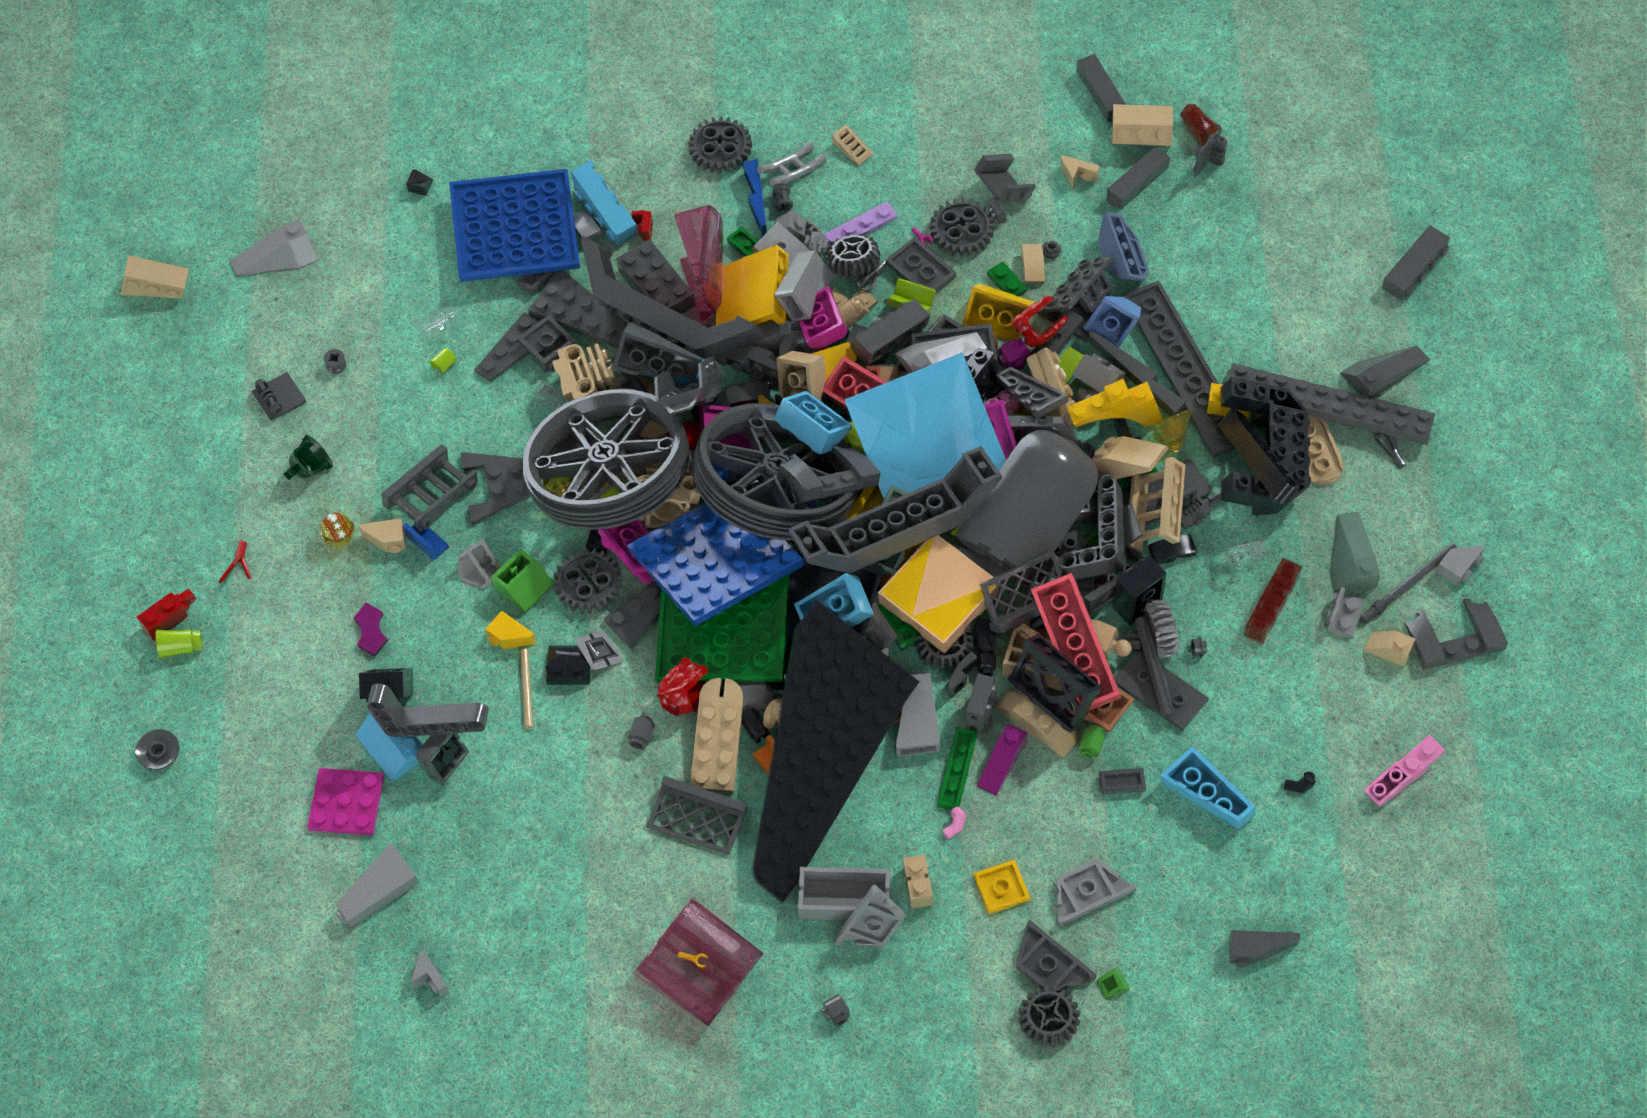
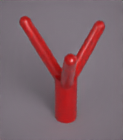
(238, 558)

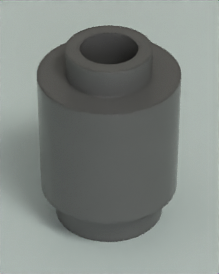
(641, 732)

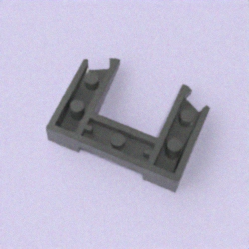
(859, 474)
(1487, 640)

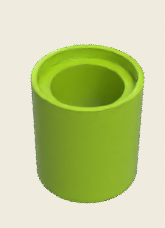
(443, 360)

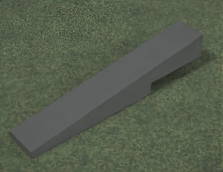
(1138, 374)

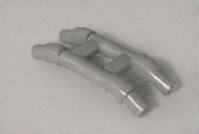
(794, 158)

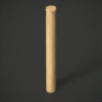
(526, 688)

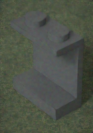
(994, 174)

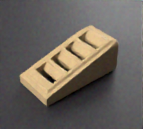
(845, 135)

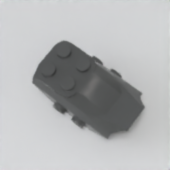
(685, 397)

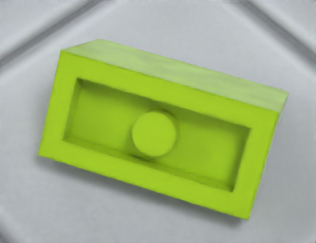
(907, 290)

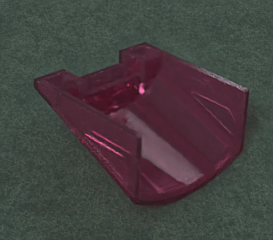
(703, 241)
(696, 989)

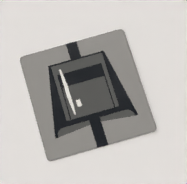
(598, 650)

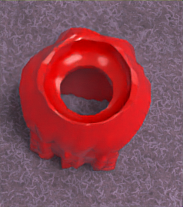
(1031, 337)
(679, 688)

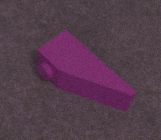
(1003, 759)

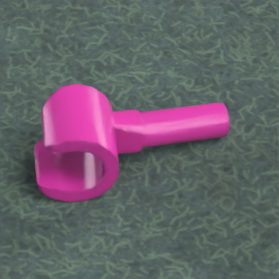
(922, 237)

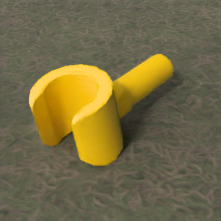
(693, 958)

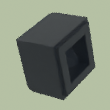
(418, 183)

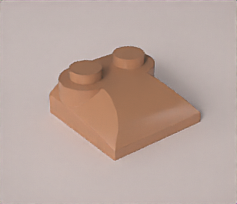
(1109, 714)

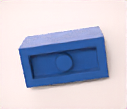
(427, 541)

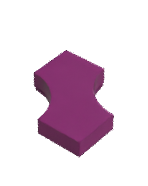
(371, 637)

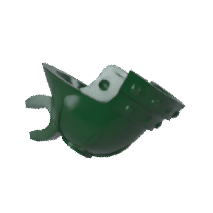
(308, 454)

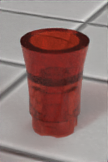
(1199, 123)

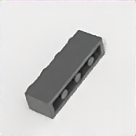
(1416, 262)
(890, 331)

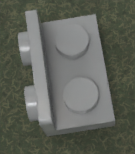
(1345, 614)

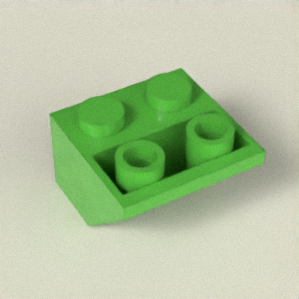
(522, 581)

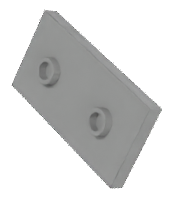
(789, 243)

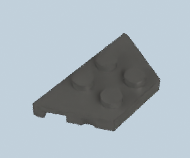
(1049, 963)

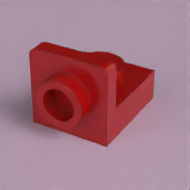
(645, 222)

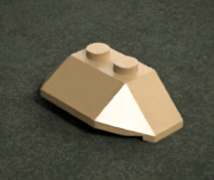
(1034, 720)

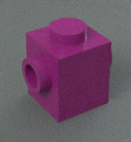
(1014, 354)

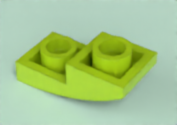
(1069, 362)

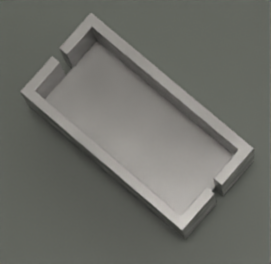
(837, 891)

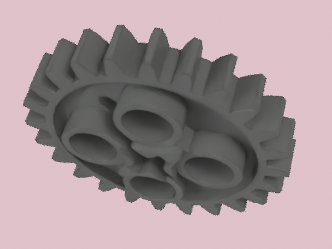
(716, 138)
(962, 227)
(604, 570)

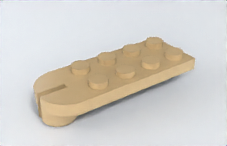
(717, 736)

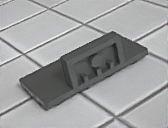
(1084, 284)
(1194, 487)

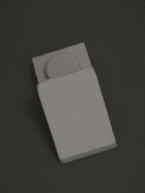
(425, 972)

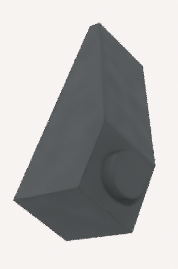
(1254, 946)

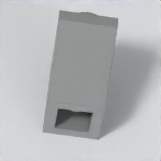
(797, 225)
(1458, 563)

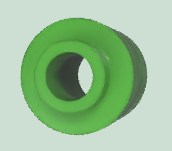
(1092, 741)

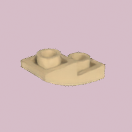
(1033, 263)

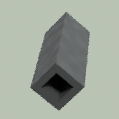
(1099, 85)
(1137, 178)

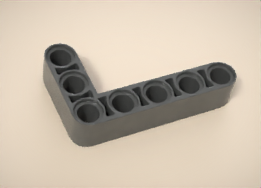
(1110, 553)
(424, 720)

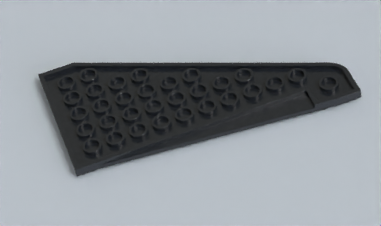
(830, 724)

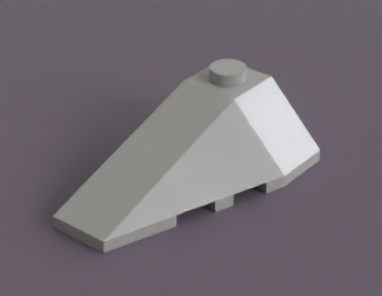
(280, 250)
(930, 352)

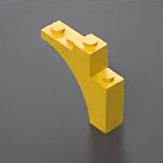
(1118, 402)

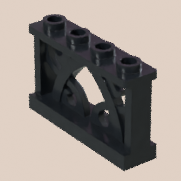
(984, 371)
(1036, 689)

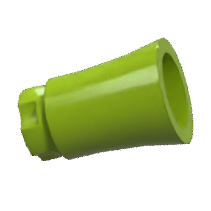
(177, 642)

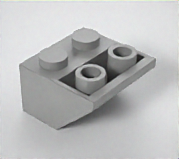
(1096, 373)

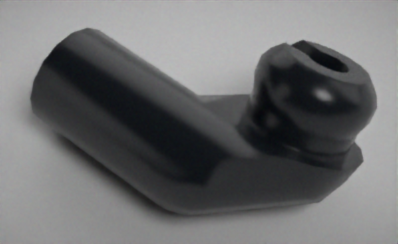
(1301, 785)

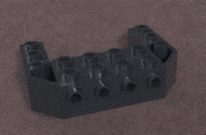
(1286, 436)

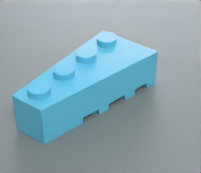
(602, 204)
(1206, 787)

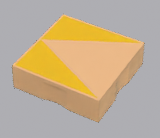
(937, 592)

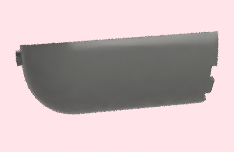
(1034, 502)

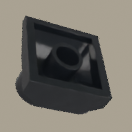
(567, 666)

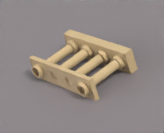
(1171, 502)

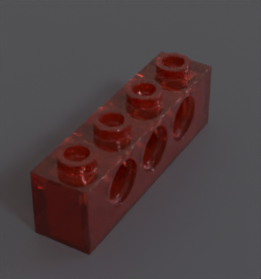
(1272, 601)

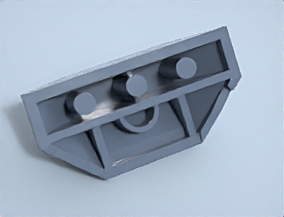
(1122, 245)

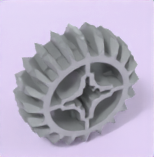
(1162, 628)

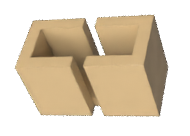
(918, 881)

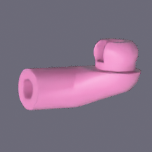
(957, 825)

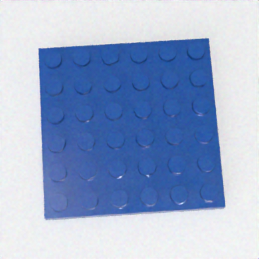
(514, 225)
(710, 562)

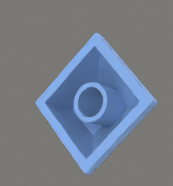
(1114, 319)

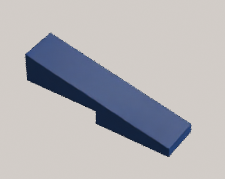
(756, 199)

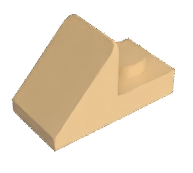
(1076, 168)

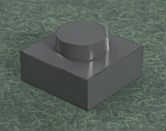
(997, 211)

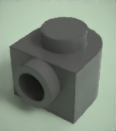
(836, 1010)

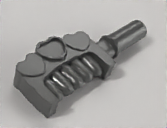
(1200, 510)

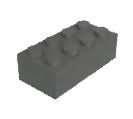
(654, 277)

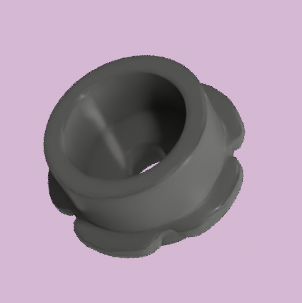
(1051, 253)
(1199, 646)

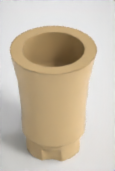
(853, 311)

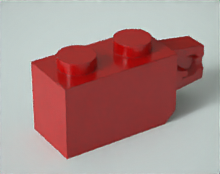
(166, 613)

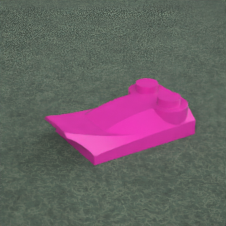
(825, 322)
(618, 539)

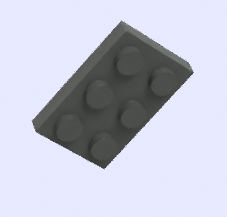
(920, 265)

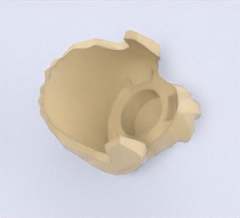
(772, 713)

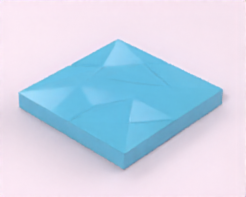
(923, 424)

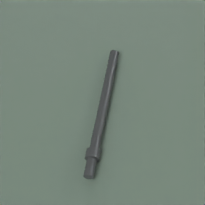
(1380, 605)

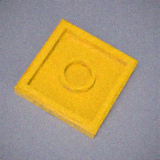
(1001, 887)

